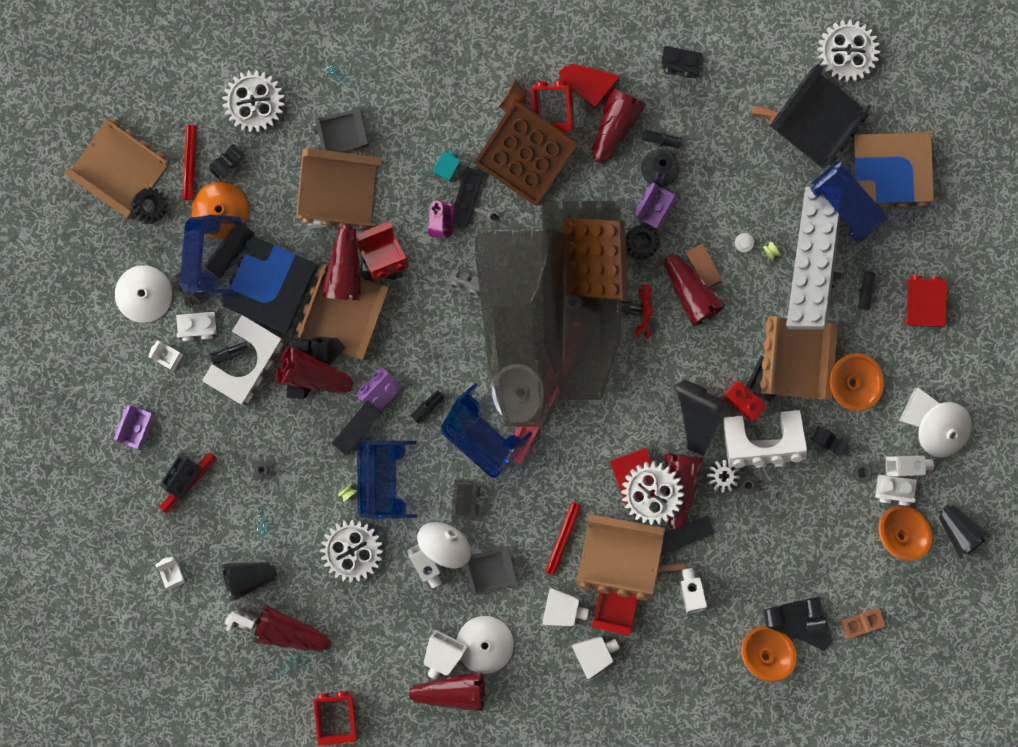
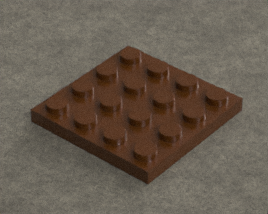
(526, 152)
(596, 258)

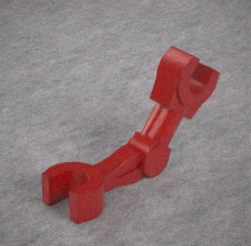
(645, 295)

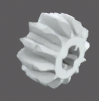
(728, 481)

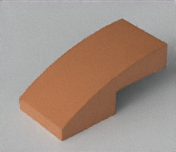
(763, 112)
(703, 265)
(862, 623)

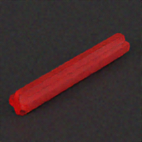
(189, 162)
(172, 500)
(563, 538)

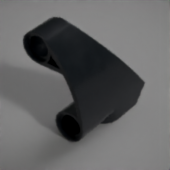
(323, 349)
(700, 414)
(800, 620)

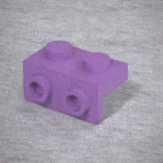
(655, 206)
(379, 389)
(134, 427)

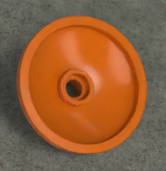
(224, 195)
(866, 379)
(911, 527)
(777, 649)

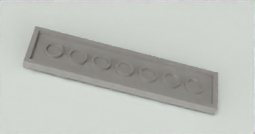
(813, 264)

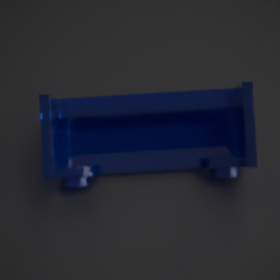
(849, 201)
(191, 278)
(477, 438)
(378, 479)

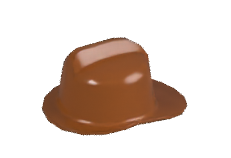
(515, 93)

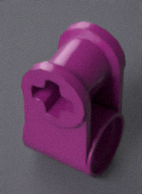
(441, 221)

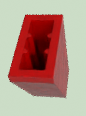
(588, 83)

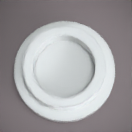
(744, 242)

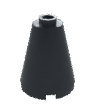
(657, 174)
(962, 530)
(247, 577)

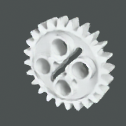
(848, 68)
(251, 84)
(644, 507)
(343, 535)

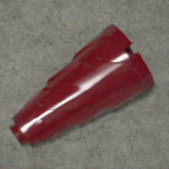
(618, 117)
(343, 270)
(695, 295)
(305, 371)
(688, 470)
(285, 631)
(452, 692)

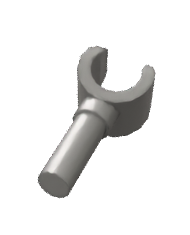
(485, 213)

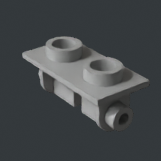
(459, 281)

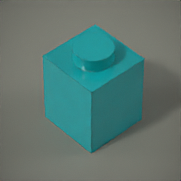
(447, 165)

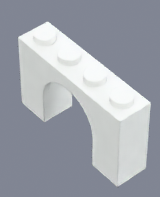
(240, 387)
(743, 453)

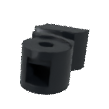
(229, 159)
(829, 441)

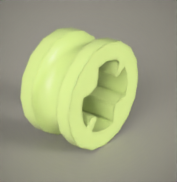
(771, 251)
(347, 492)

